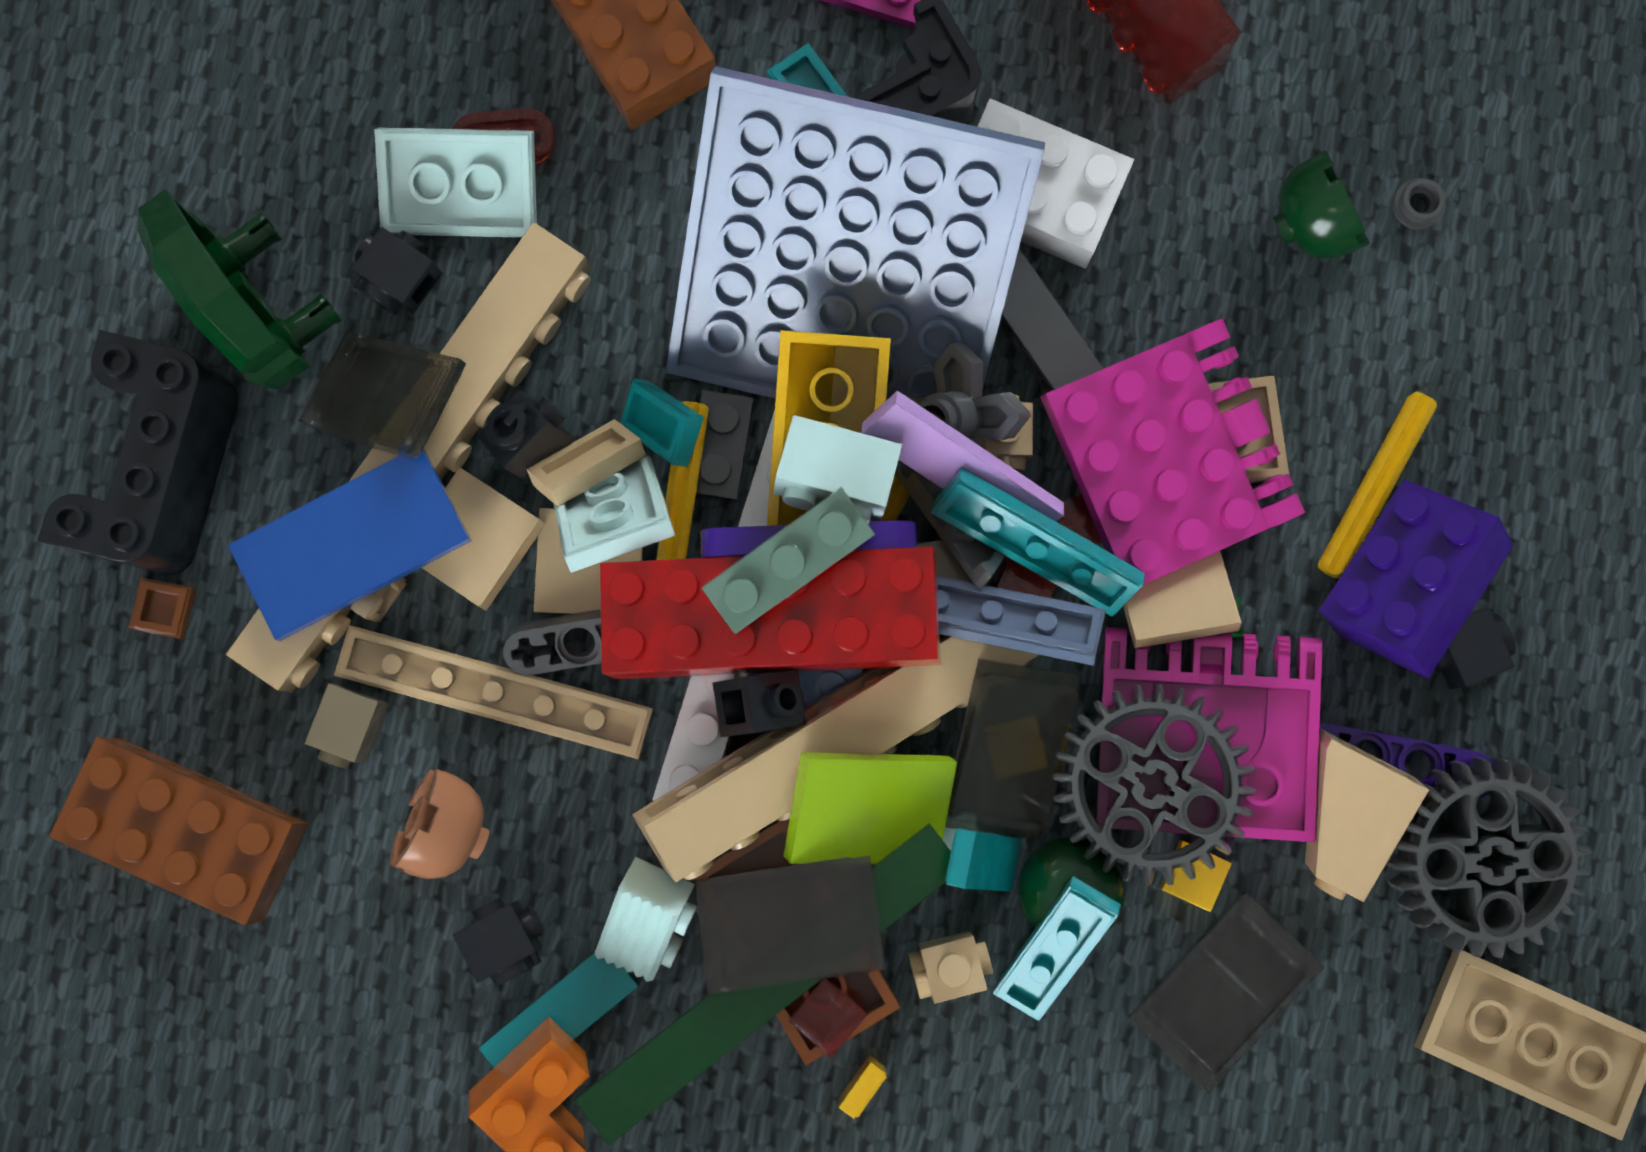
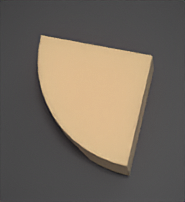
(378, 603)

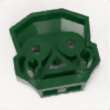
(219, 297)

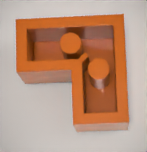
(524, 1093)

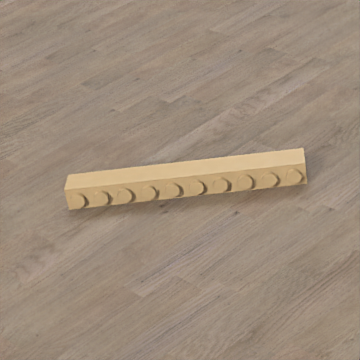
(495, 344)

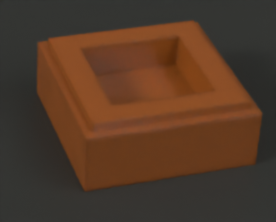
(162, 608)

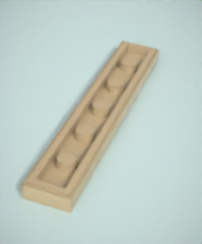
(493, 692)

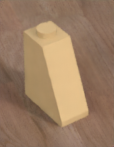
(1358, 817)

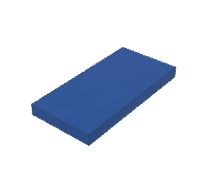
(349, 544)

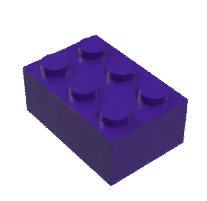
(1417, 577)

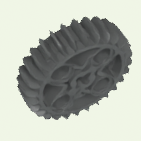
(1204, 730)
(1505, 868)

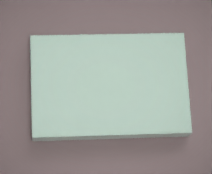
(456, 181)
(614, 516)

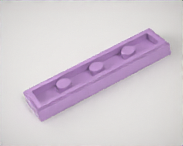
(940, 451)

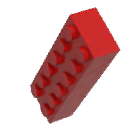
(855, 615)

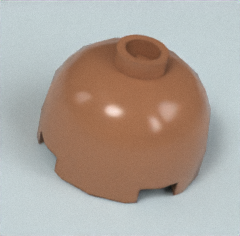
(440, 828)

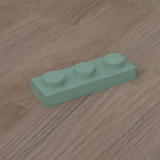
(788, 560)

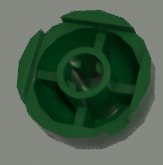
(1319, 211)
(1051, 869)

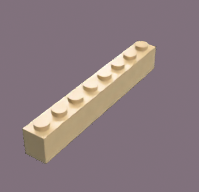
(757, 782)

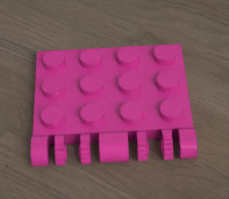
(1164, 459)
(1272, 714)

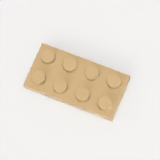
(1536, 1043)

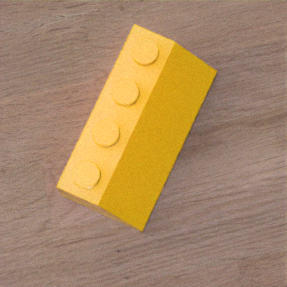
(826, 381)

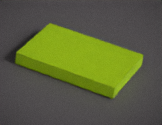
(865, 803)

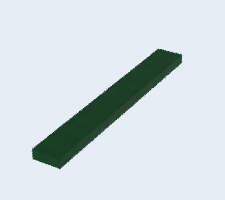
(728, 1018)

